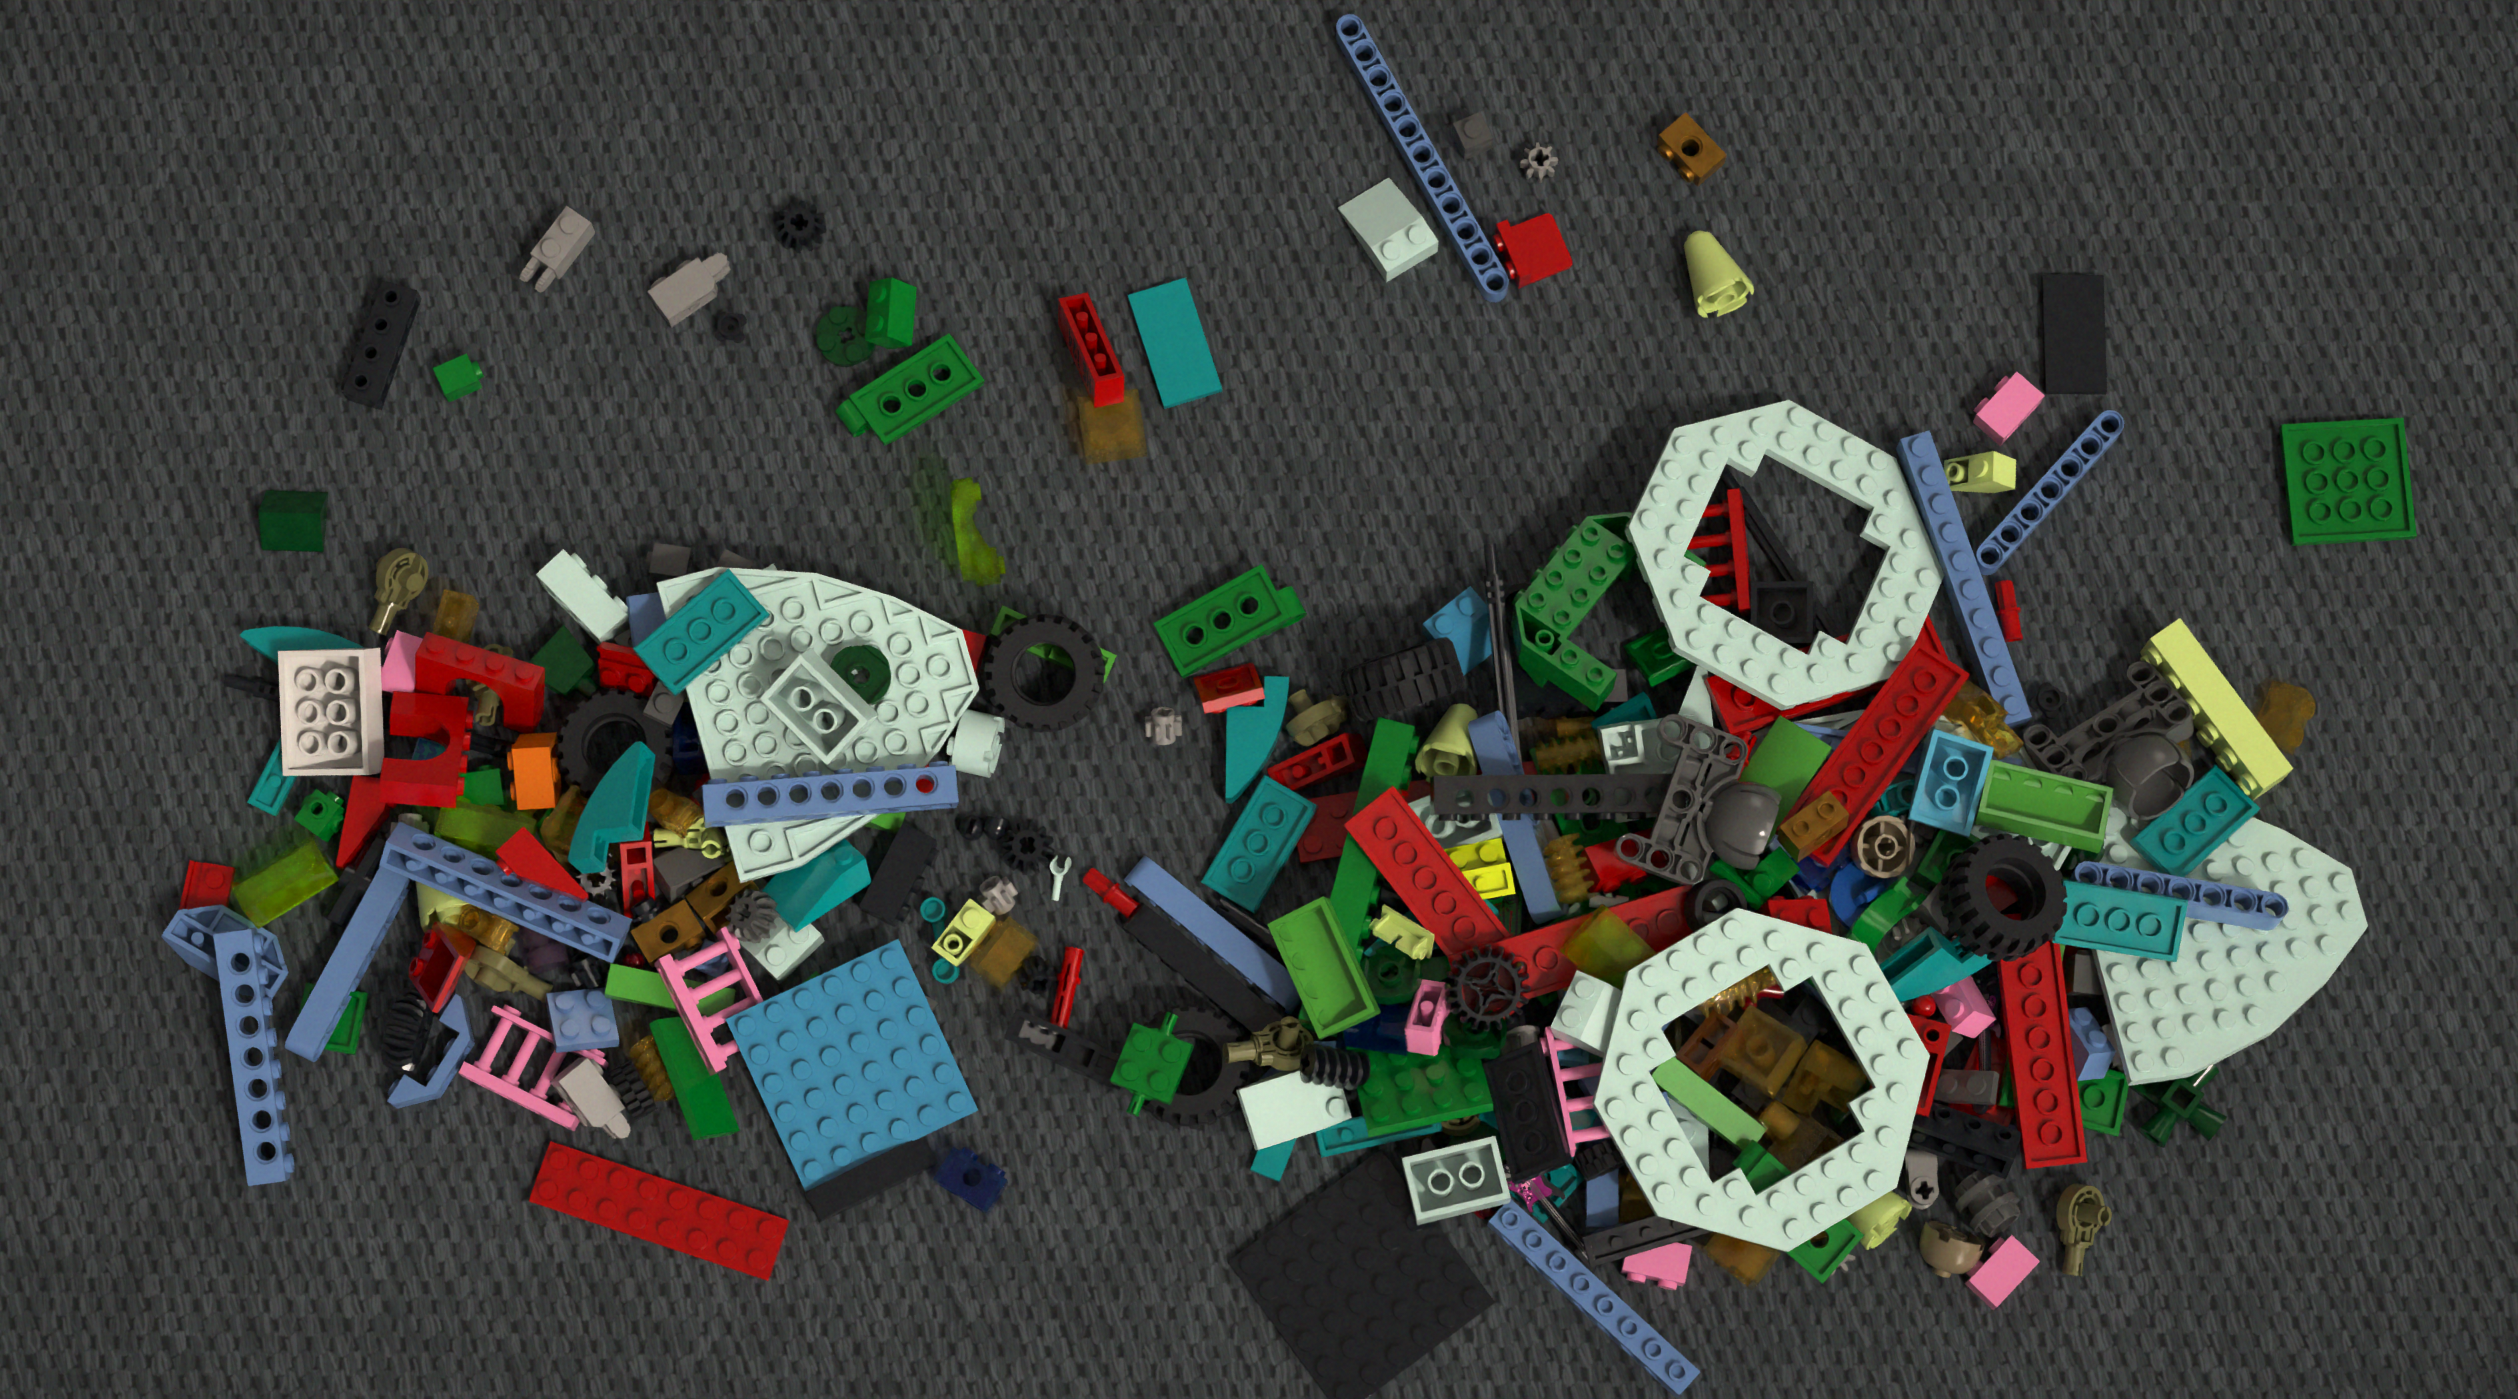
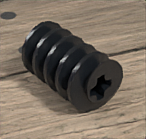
(1334, 1067)

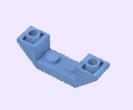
(408, 1091)

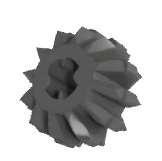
(752, 916)

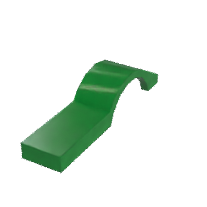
(1883, 915)

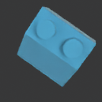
(1466, 625)

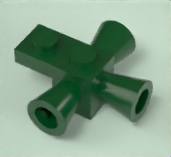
(2177, 1102)

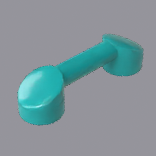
(936, 913)

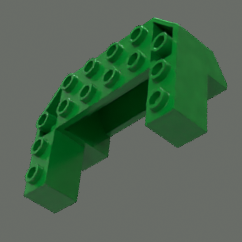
(1563, 597)

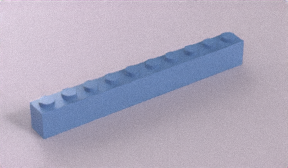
(1962, 576)

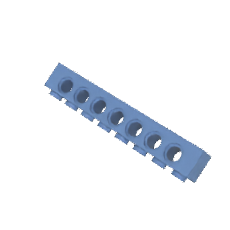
(719, 813)
(487, 887)
(257, 1166)
(1593, 1298)

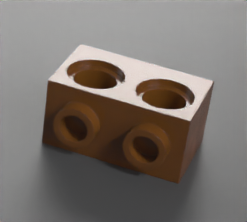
(1704, 1045)

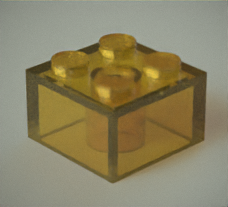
(1112, 430)
(1762, 1051)

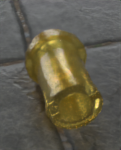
(1570, 725)

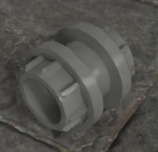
(1987, 1203)

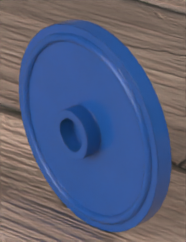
(1853, 891)

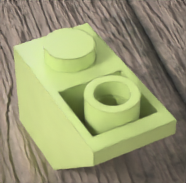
(1981, 473)
(964, 933)

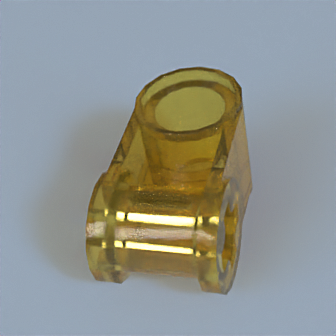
(673, 811)
(487, 928)
(1778, 1121)

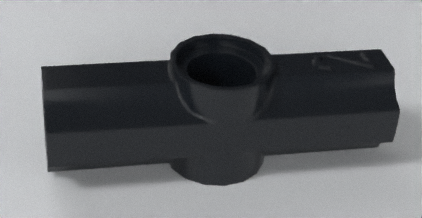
(354, 883)

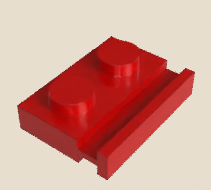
(624, 670)
(207, 885)

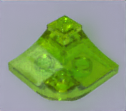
(975, 557)

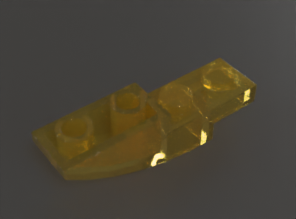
(1984, 718)

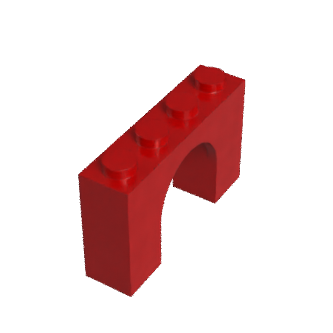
(516, 682)
(434, 780)

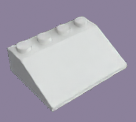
(331, 711)

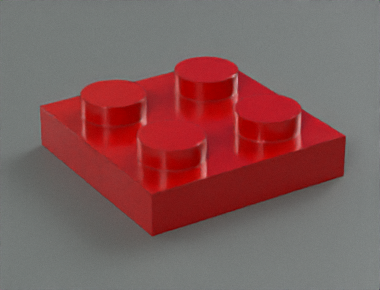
(1229, 688)

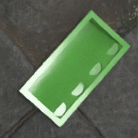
(1787, 763)
(2044, 806)
(1323, 968)

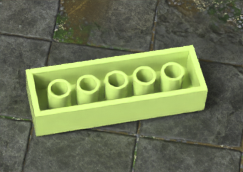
(2217, 711)

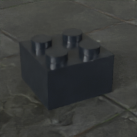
(1785, 610)

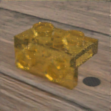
(2286, 714)
(561, 824)

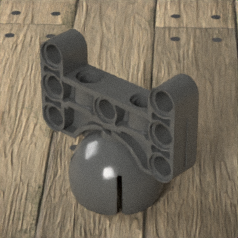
(2133, 753)
(1733, 816)

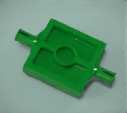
(1151, 1064)

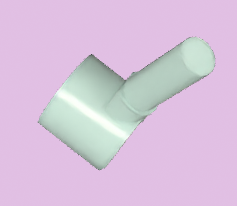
(1058, 876)

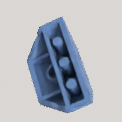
(192, 939)

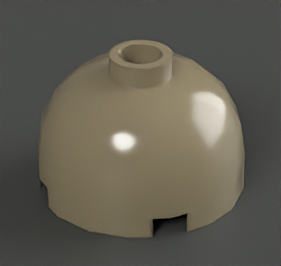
(1882, 847)
(1949, 1249)

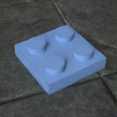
(581, 1020)

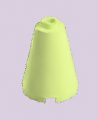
(1714, 276)
(1449, 745)
(438, 907)
(1879, 1218)

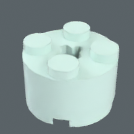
(976, 743)

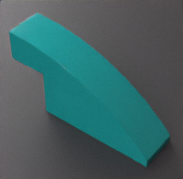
(277, 638)
(1253, 735)
(614, 810)
(1929, 965)

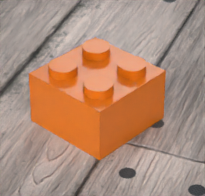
(536, 771)

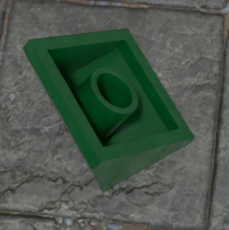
(293, 521)

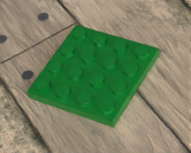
(2347, 481)
(1420, 1089)

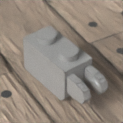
(558, 248)
(688, 287)
(592, 1098)

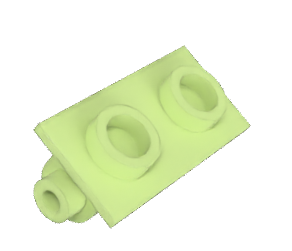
(1411, 937)

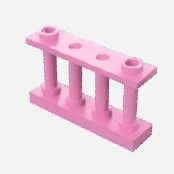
(686, 998)
(1550, 1047)
(508, 1084)

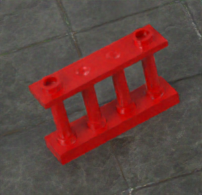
(1735, 539)

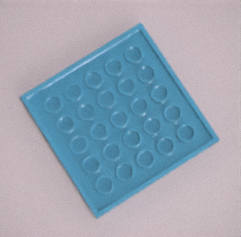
(851, 1064)

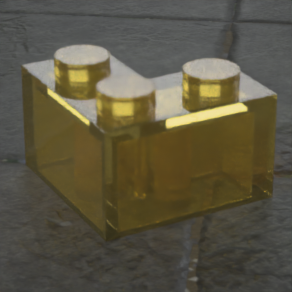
(1824, 1076)
(1741, 1258)

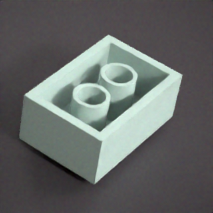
(584, 597)
(819, 706)
(1456, 1180)

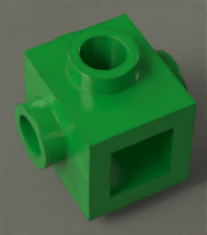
(322, 814)

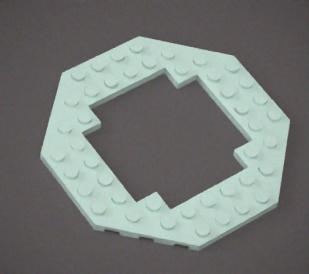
(1736, 649)
(1655, 1142)

